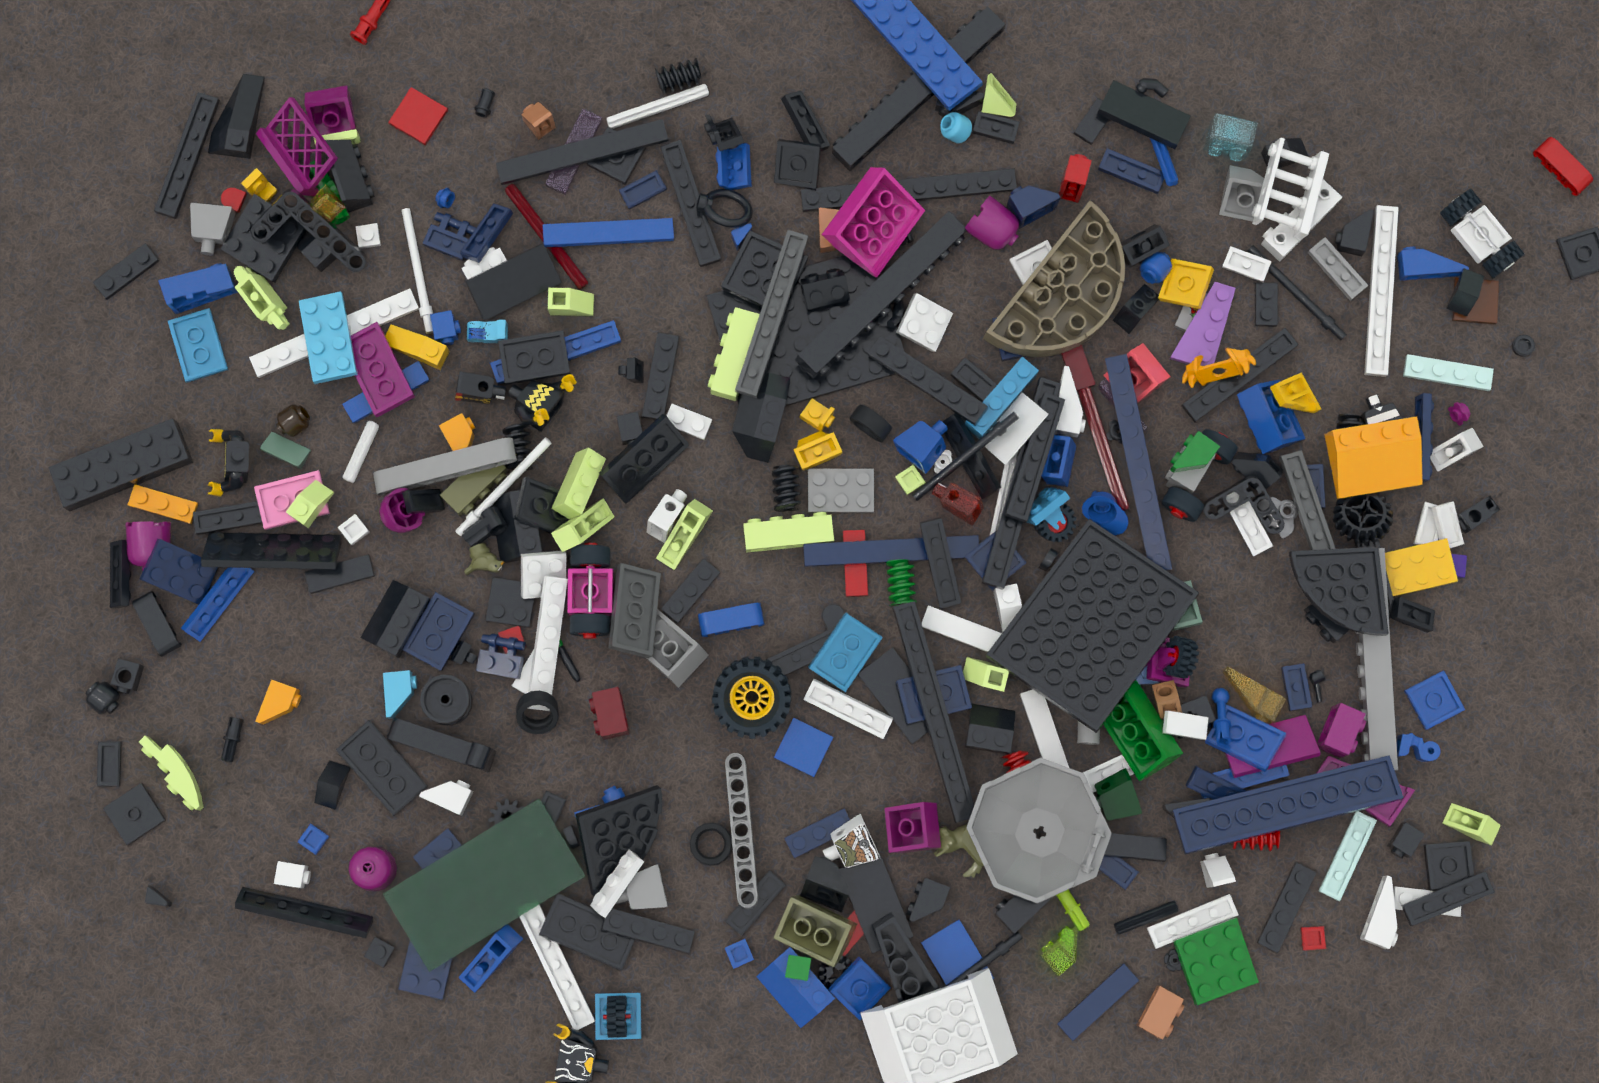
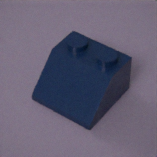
(1031, 203)

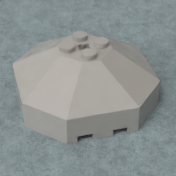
(1024, 801)

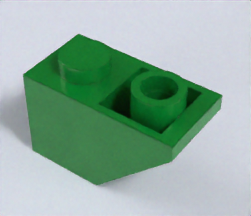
(1196, 455)

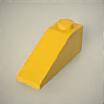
(417, 346)

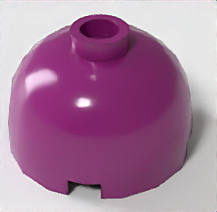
(394, 513)

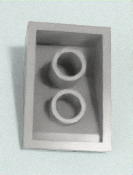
(675, 651)

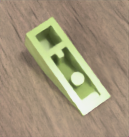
(583, 526)
(684, 533)

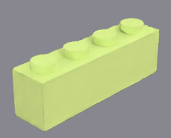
(735, 348)
(788, 533)

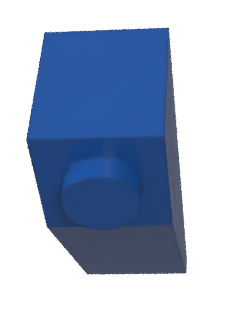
(1424, 264)
(490, 957)

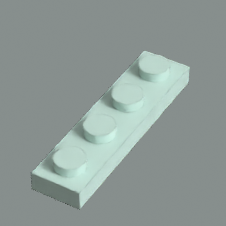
(1448, 372)

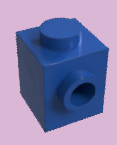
(445, 327)

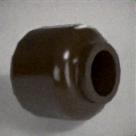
(293, 420)

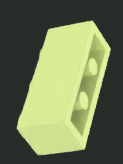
(578, 483)

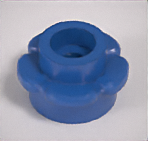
(443, 195)

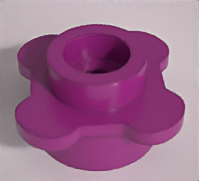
(1459, 413)

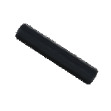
(1146, 917)

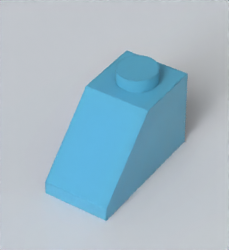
(398, 691)

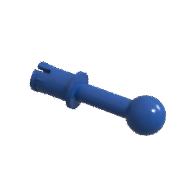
(1222, 725)

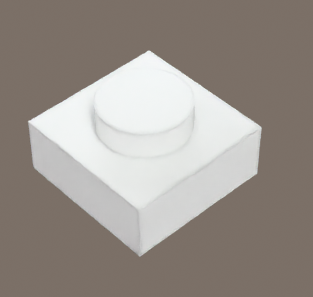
(368, 236)
(353, 529)

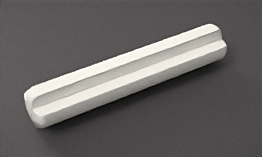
(360, 451)

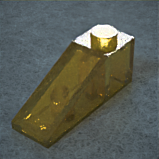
(1258, 699)

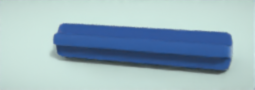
(1165, 163)

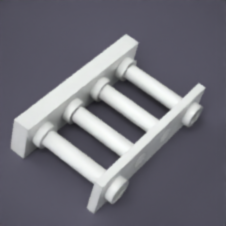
(1311, 184)

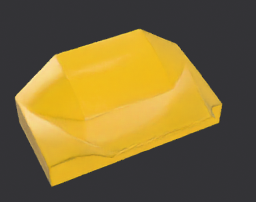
(817, 449)

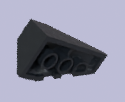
(237, 123)

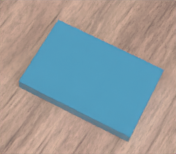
(197, 345)
(845, 652)

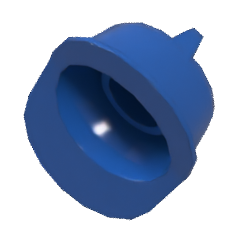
(1105, 512)

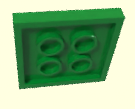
(1215, 961)

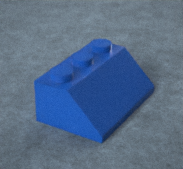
(1271, 424)
(797, 997)

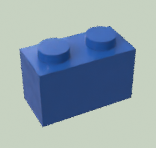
(1059, 461)

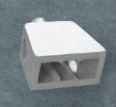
(210, 225)
(645, 890)

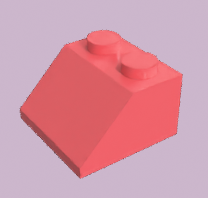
(1145, 372)

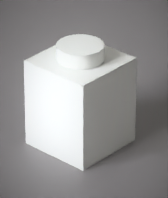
(292, 875)

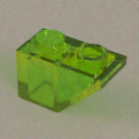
(1062, 952)

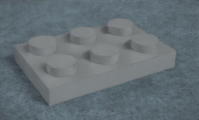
(841, 490)

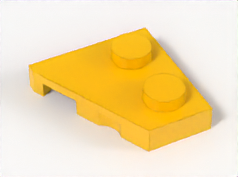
(1295, 394)

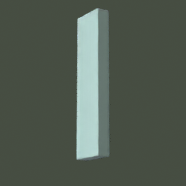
(1347, 855)

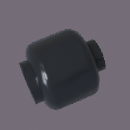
(102, 697)

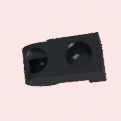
(1477, 514)

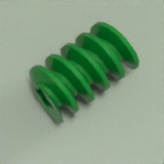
(900, 582)

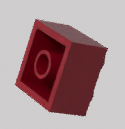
(610, 713)

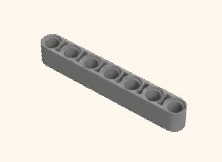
(445, 466)
(737, 820)

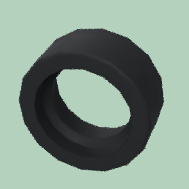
(870, 423)
(537, 698)
(694, 843)

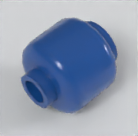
(1156, 267)

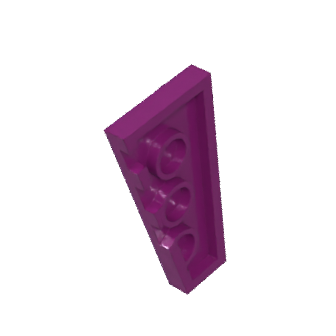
(1385, 813)

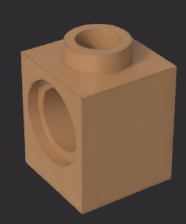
(1166, 697)

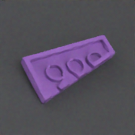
(1206, 327)

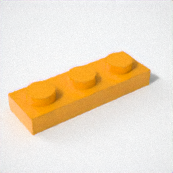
(162, 504)

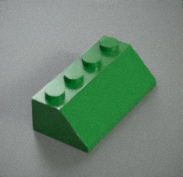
(1140, 734)

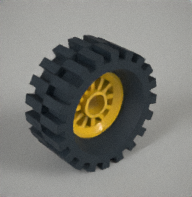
(752, 722)

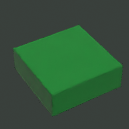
(798, 967)

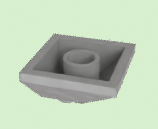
(1241, 193)

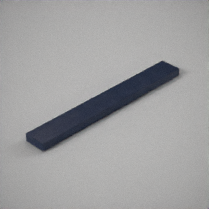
(880, 551)

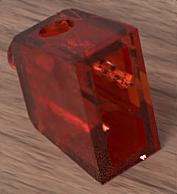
(966, 507)

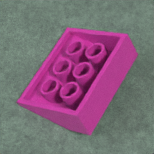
(873, 221)

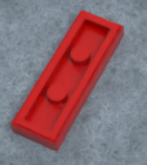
(856, 573)

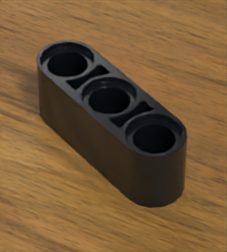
(155, 623)

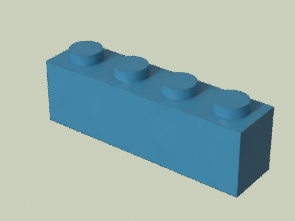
(1004, 395)

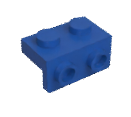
(734, 167)

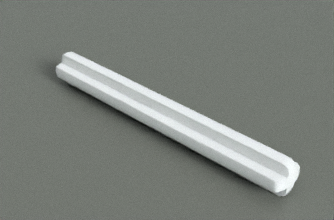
(657, 106)

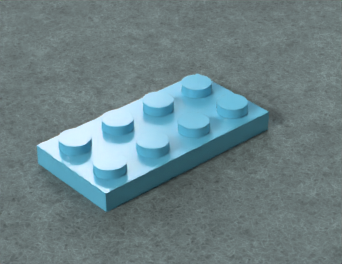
(327, 337)

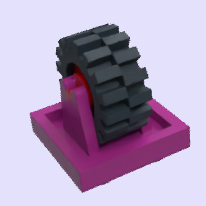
(1174, 661)

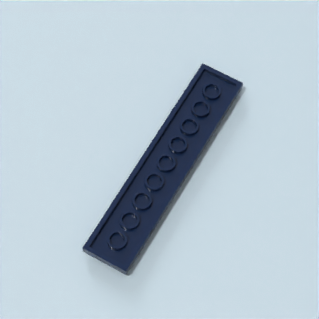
(1287, 804)

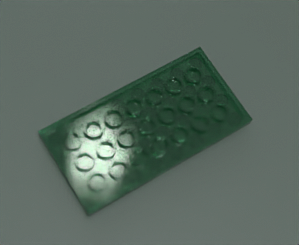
(484, 884)

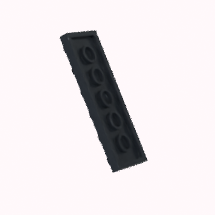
(271, 550)

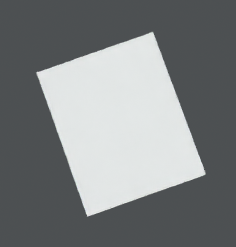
(1030, 417)

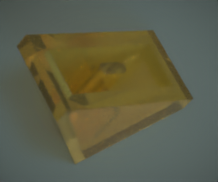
(327, 203)

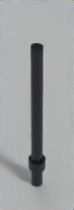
(1326, 321)
(998, 429)
(1002, 948)

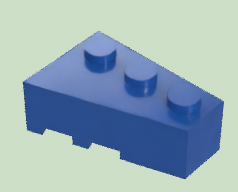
(197, 287)

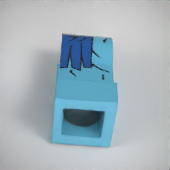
(487, 331)

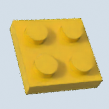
(1186, 284)

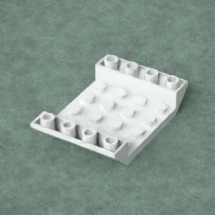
(941, 1033)

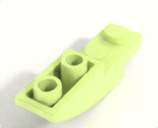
(180, 777)

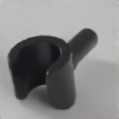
(1317, 677)

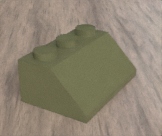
(815, 930)

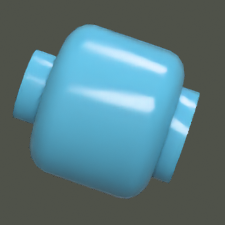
(956, 127)

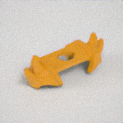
(1235, 365)

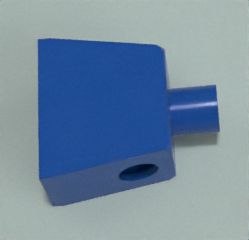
(922, 444)

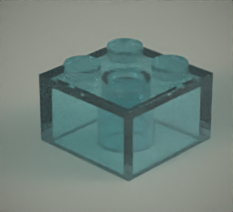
(1230, 137)

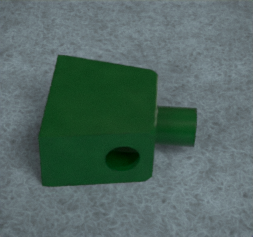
(1117, 796)

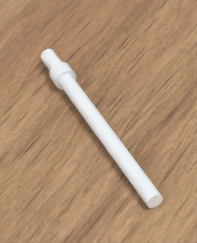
(425, 310)
(474, 516)

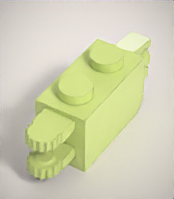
(260, 297)

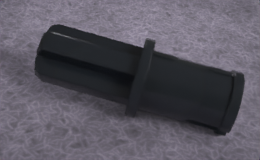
(231, 738)

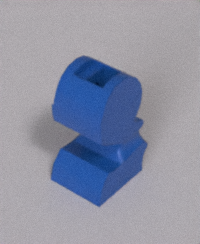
(1423, 752)

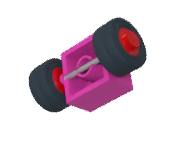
(590, 591)

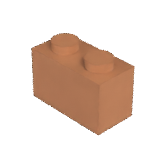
(1160, 1013)

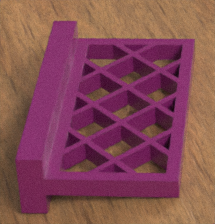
(288, 159)

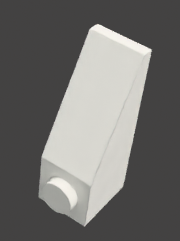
(1071, 419)
(1382, 922)

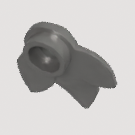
(1288, 519)

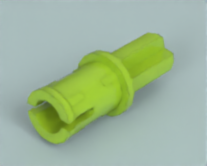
(1073, 910)

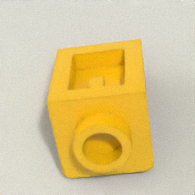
(259, 185)
(817, 415)

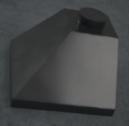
(825, 884)

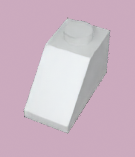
(1455, 449)
(1007, 603)
(450, 796)
(1216, 870)

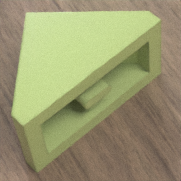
(997, 99)

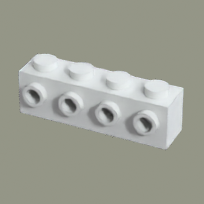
(1281, 240)

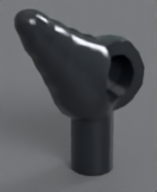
(897, 314)

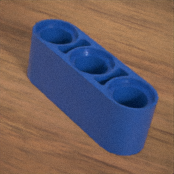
(730, 618)

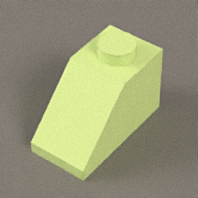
(309, 503)
(1472, 823)

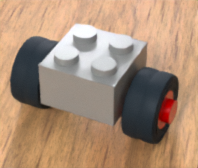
(1182, 484)

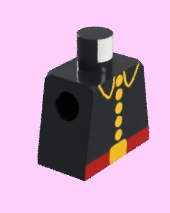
(468, 390)

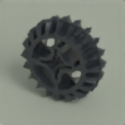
(1377, 520)

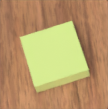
(910, 479)

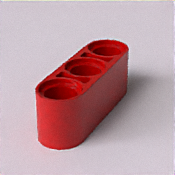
(1563, 165)

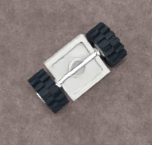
(1481, 233)

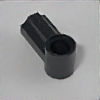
(488, 525)

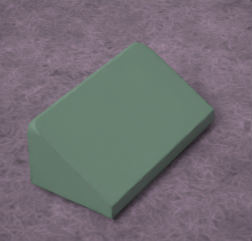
(285, 450)

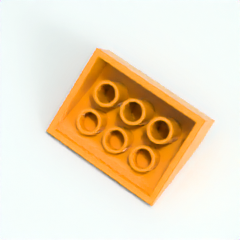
(1375, 457)

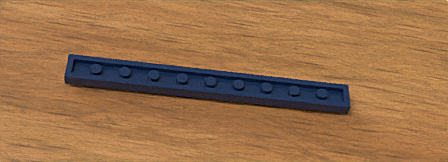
(1138, 460)

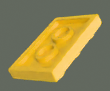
(1420, 567)

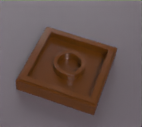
(1486, 306)

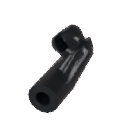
(1151, 84)

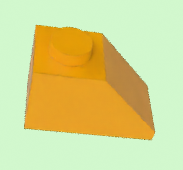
(458, 432)
(277, 702)

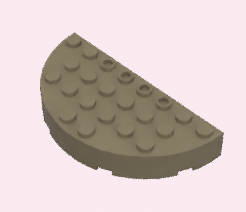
(1067, 293)

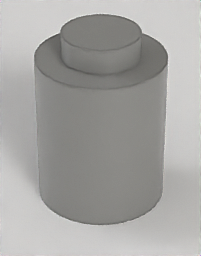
(1087, 736)

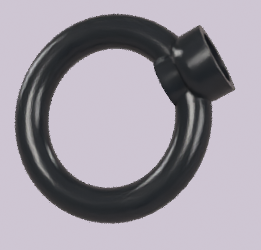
(705, 202)

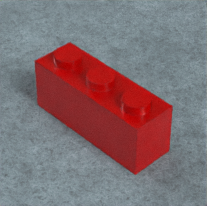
(1074, 178)

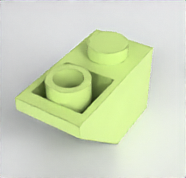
(570, 302)
(985, 674)

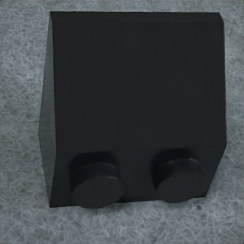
(990, 729)

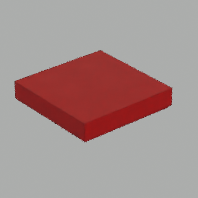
(418, 116)

